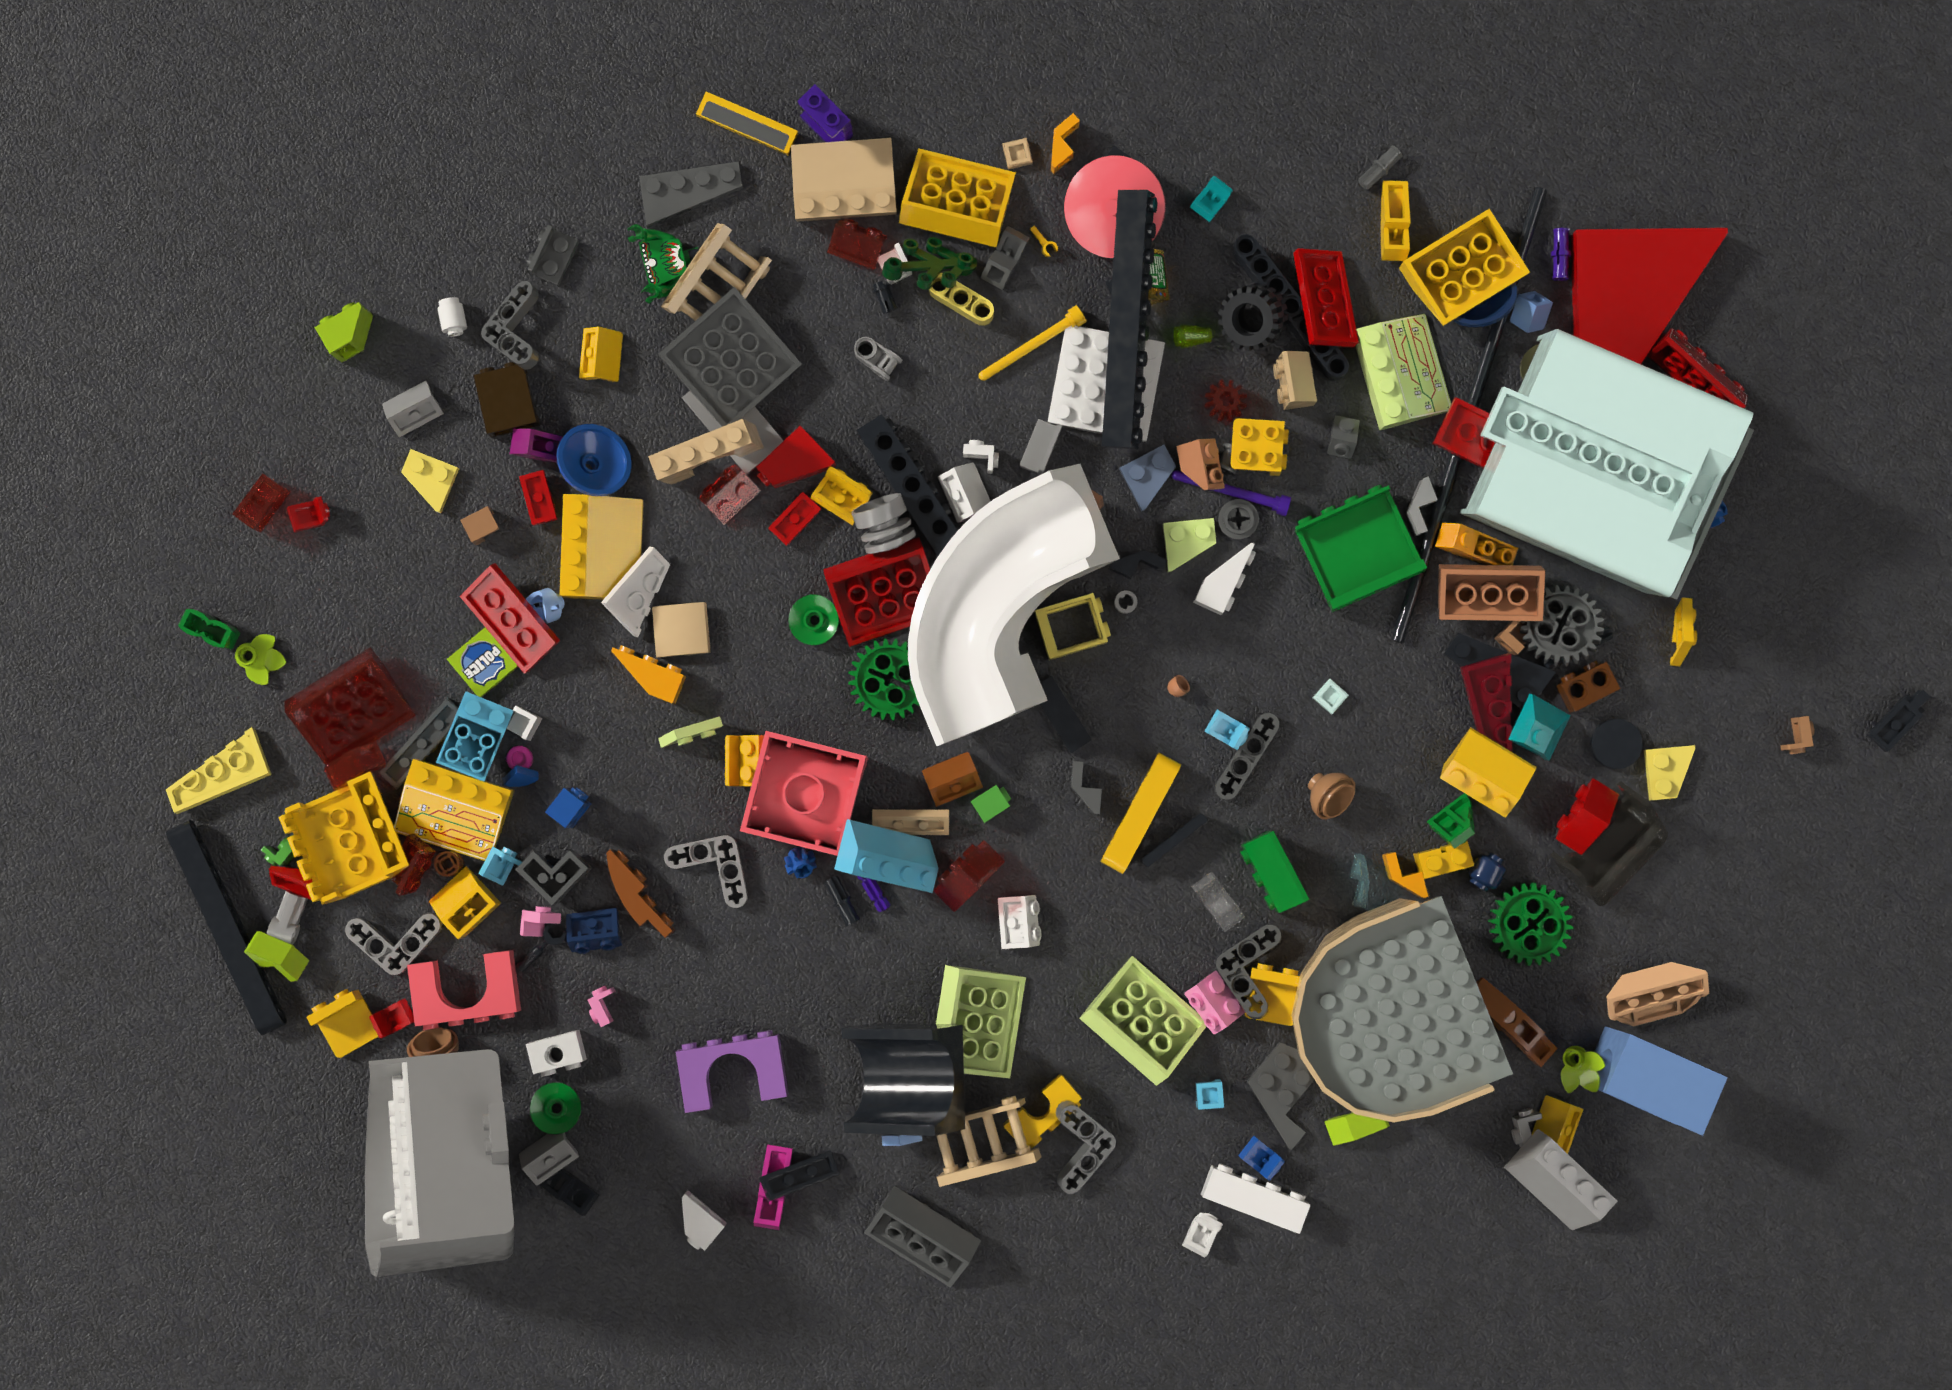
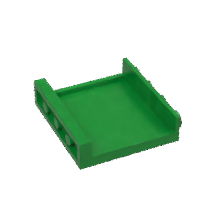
(1359, 548)

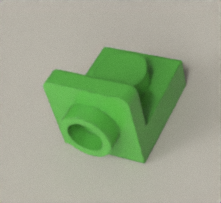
(281, 857)

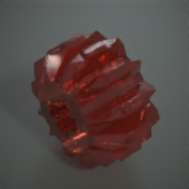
(1217, 404)

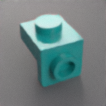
(1211, 198)

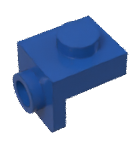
(1261, 1158)

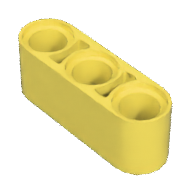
(969, 308)

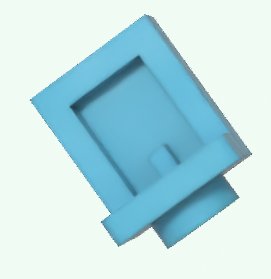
(1227, 730)
(499, 864)

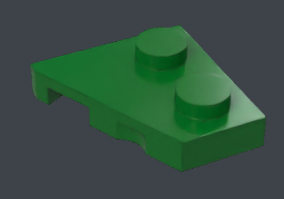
(1455, 821)

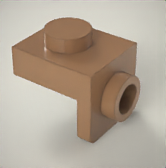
(1802, 731)

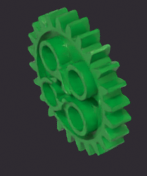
(879, 700)
(1516, 906)

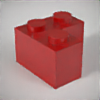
(1588, 816)

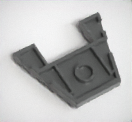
(1278, 1086)

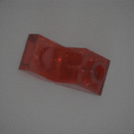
(354, 764)

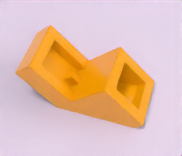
(1060, 150)
(1412, 882)

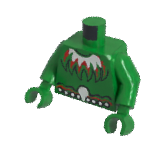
(662, 260)

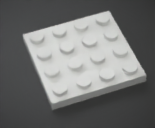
(1081, 380)

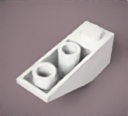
(1219, 585)

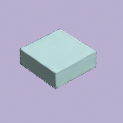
(1330, 696)

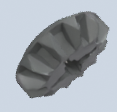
(1246, 510)

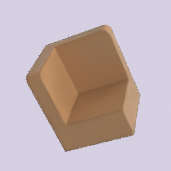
(480, 525)
(1511, 638)

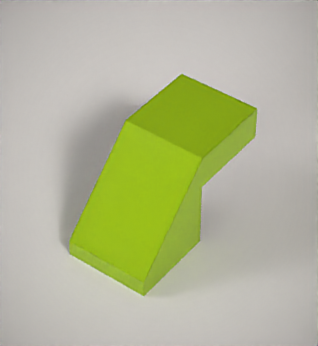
(270, 952)
(1352, 1127)

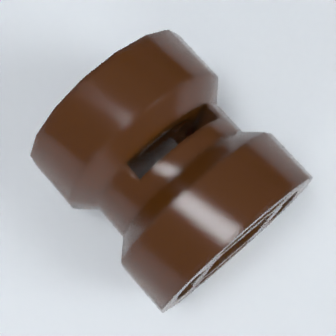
(453, 861)

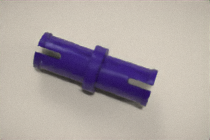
(1561, 254)

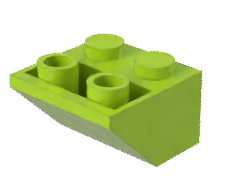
(345, 332)

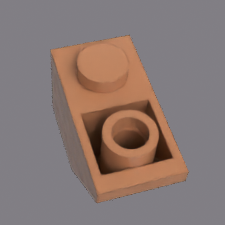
(1201, 463)

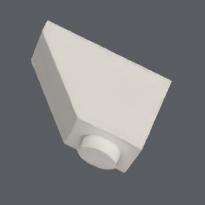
(700, 1222)

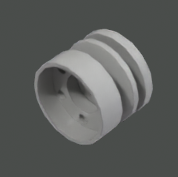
(882, 519)

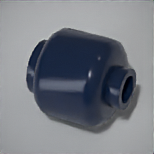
(1487, 872)

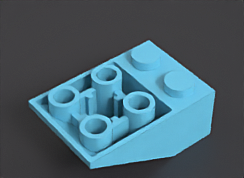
(474, 736)

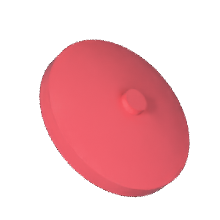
(1093, 196)

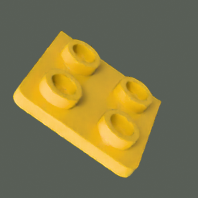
(1259, 445)
(1278, 990)
(344, 1022)

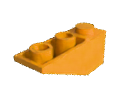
(1474, 545)
(655, 679)

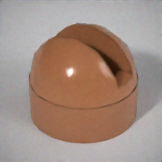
(1178, 686)

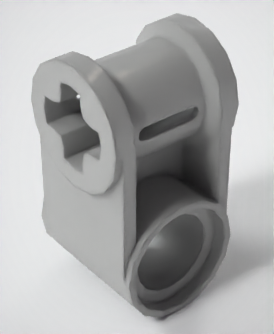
(877, 358)

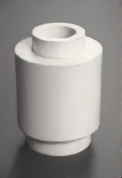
(452, 316)

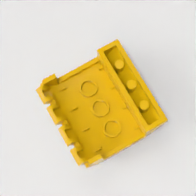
(344, 840)

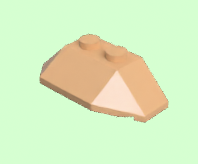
(1656, 993)

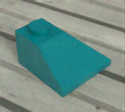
(1539, 727)

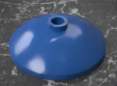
(599, 449)

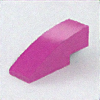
(770, 1213)

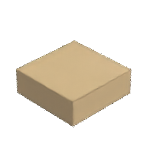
(1017, 153)

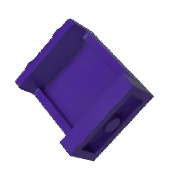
(824, 116)

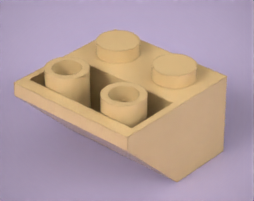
(1295, 380)

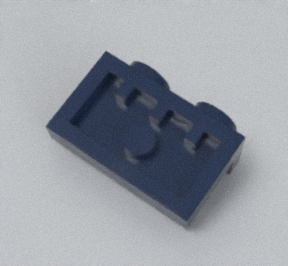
(593, 930)

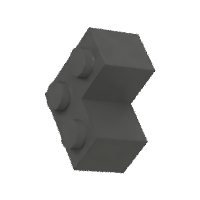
(551, 880)

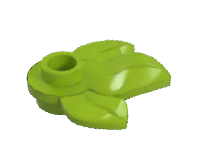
(263, 659)
(1581, 1073)

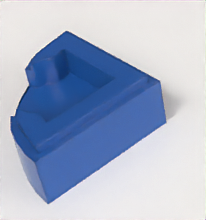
(520, 776)

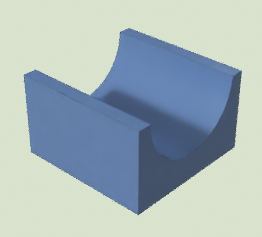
(1658, 1080)

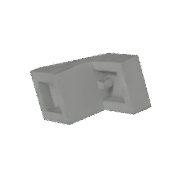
(1423, 496)

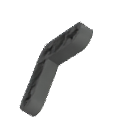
(505, 326)
(1239, 972)
(1091, 1141)

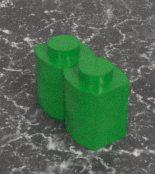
(209, 629)

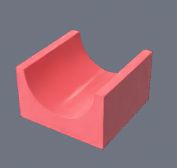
(803, 793)

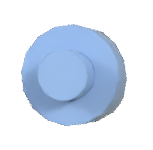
(549, 606)

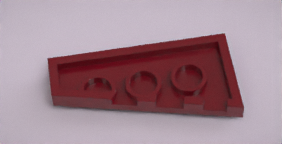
(1489, 697)

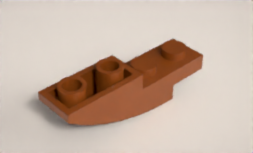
(629, 885)
(1516, 1024)

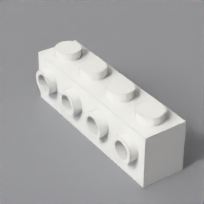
(1255, 1199)

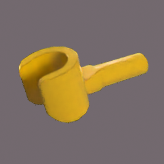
(1043, 241)

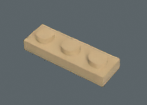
(913, 821)

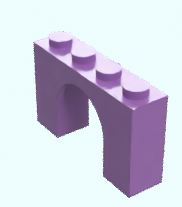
(696, 1062)

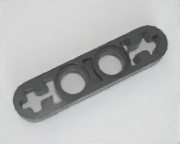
(1250, 758)

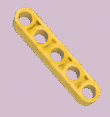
(1140, 813)

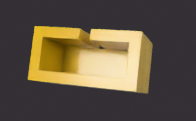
(1435, 863)

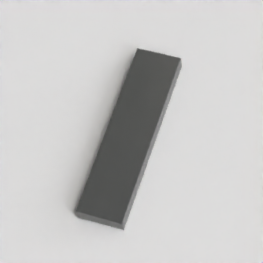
(420, 744)

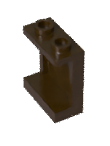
(505, 399)

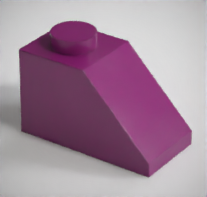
(535, 444)

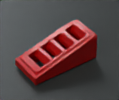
(289, 880)

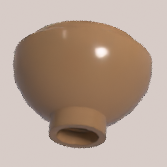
(1331, 794)
(433, 1042)

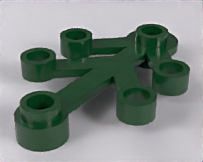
(961, 263)

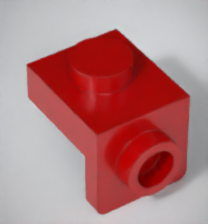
(308, 514)
(392, 1018)

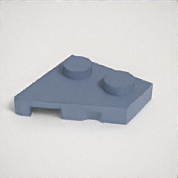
(1148, 475)

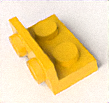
(741, 759)

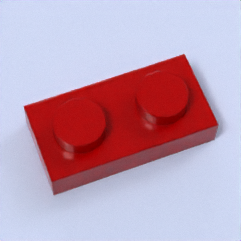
(538, 497)
(794, 518)

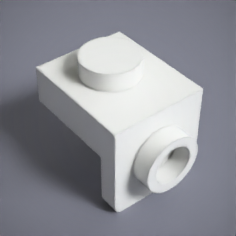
(977, 449)
(1202, 1233)

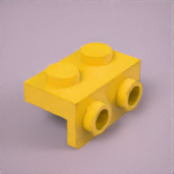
(840, 494)

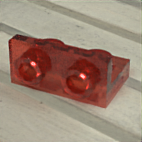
(857, 243)

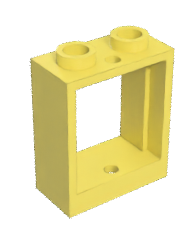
(1046, 633)

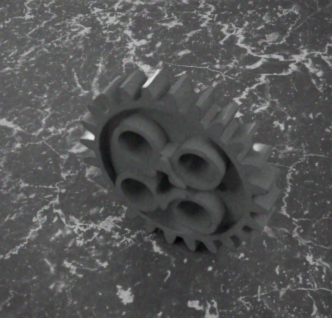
(1583, 634)

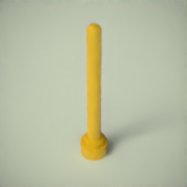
(1072, 318)

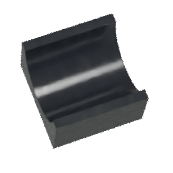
(909, 1079)

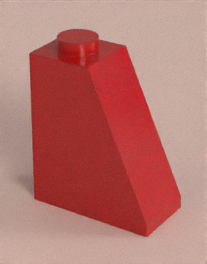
(794, 460)

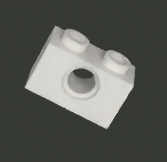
(540, 1053)

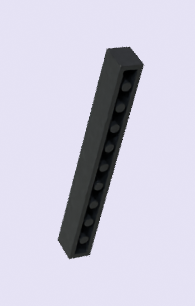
(1129, 319)

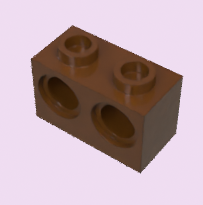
(1589, 690)

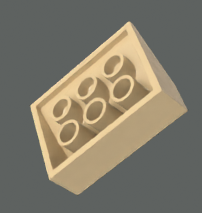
(843, 179)

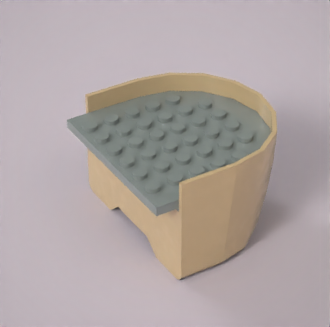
(1396, 1015)

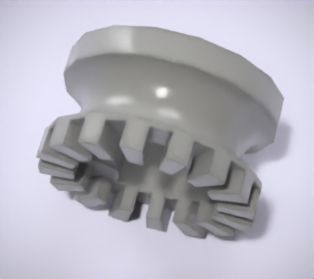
(1129, 609)

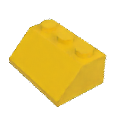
(1487, 772)

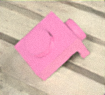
(534, 921)
(599, 1011)

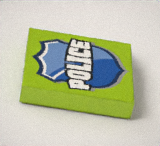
(482, 662)

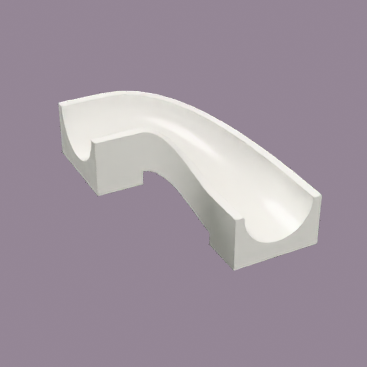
(987, 588)

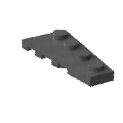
(680, 190)

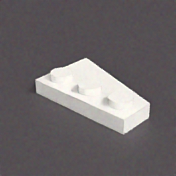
(634, 592)

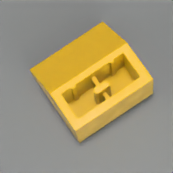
(463, 903)

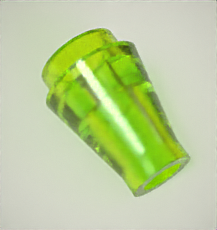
(1189, 335)

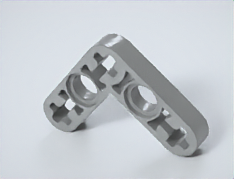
(714, 854)
(390, 950)

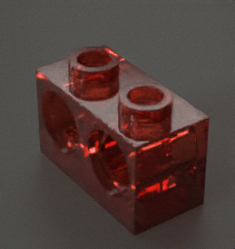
(261, 503)

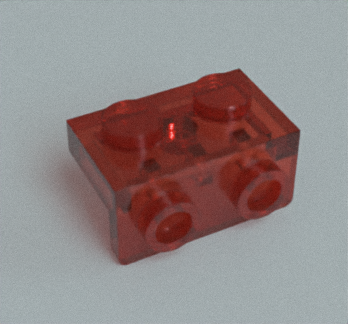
(729, 493)
(419, 859)

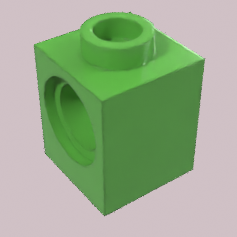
(991, 802)

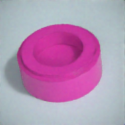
(519, 756)

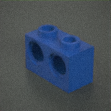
(569, 807)

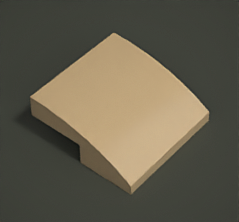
(681, 629)

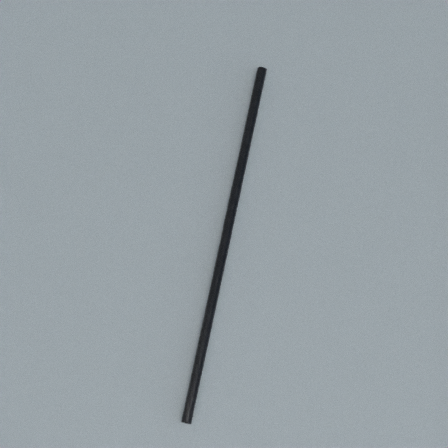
(1454, 461)

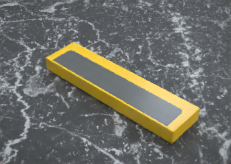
(747, 123)

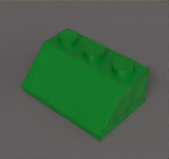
(1273, 872)

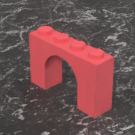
(433, 1007)

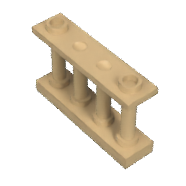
(704, 260)
(1000, 1161)

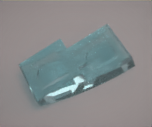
(1360, 872)

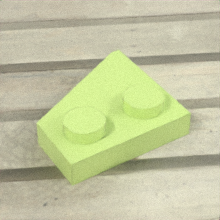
(1187, 540)
(685, 734)

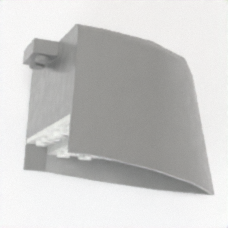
(436, 1164)

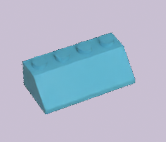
(887, 856)

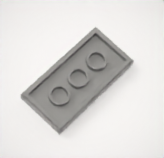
(768, 435)

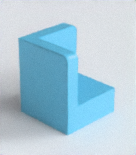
(1209, 1095)

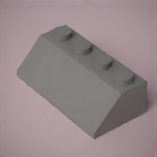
(1559, 1182)

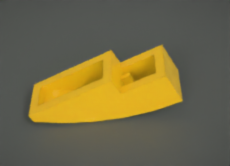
(1395, 221)

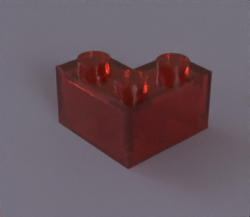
(967, 875)

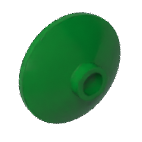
(801, 616)
(542, 1108)

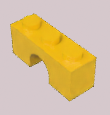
(1056, 1091)

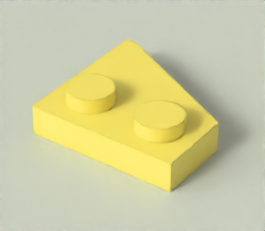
(430, 478)
(1666, 770)

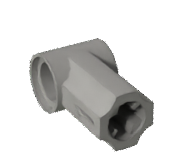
(286, 923)

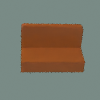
(952, 779)

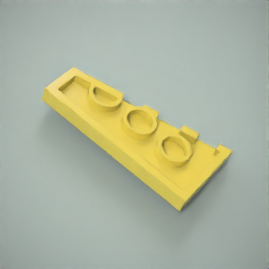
(229, 770)

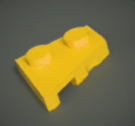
(1683, 631)

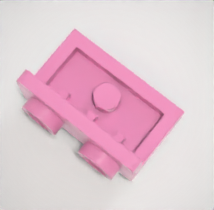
(1214, 1002)

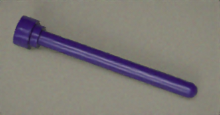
(1278, 504)

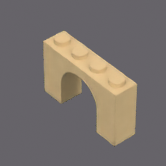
(678, 461)

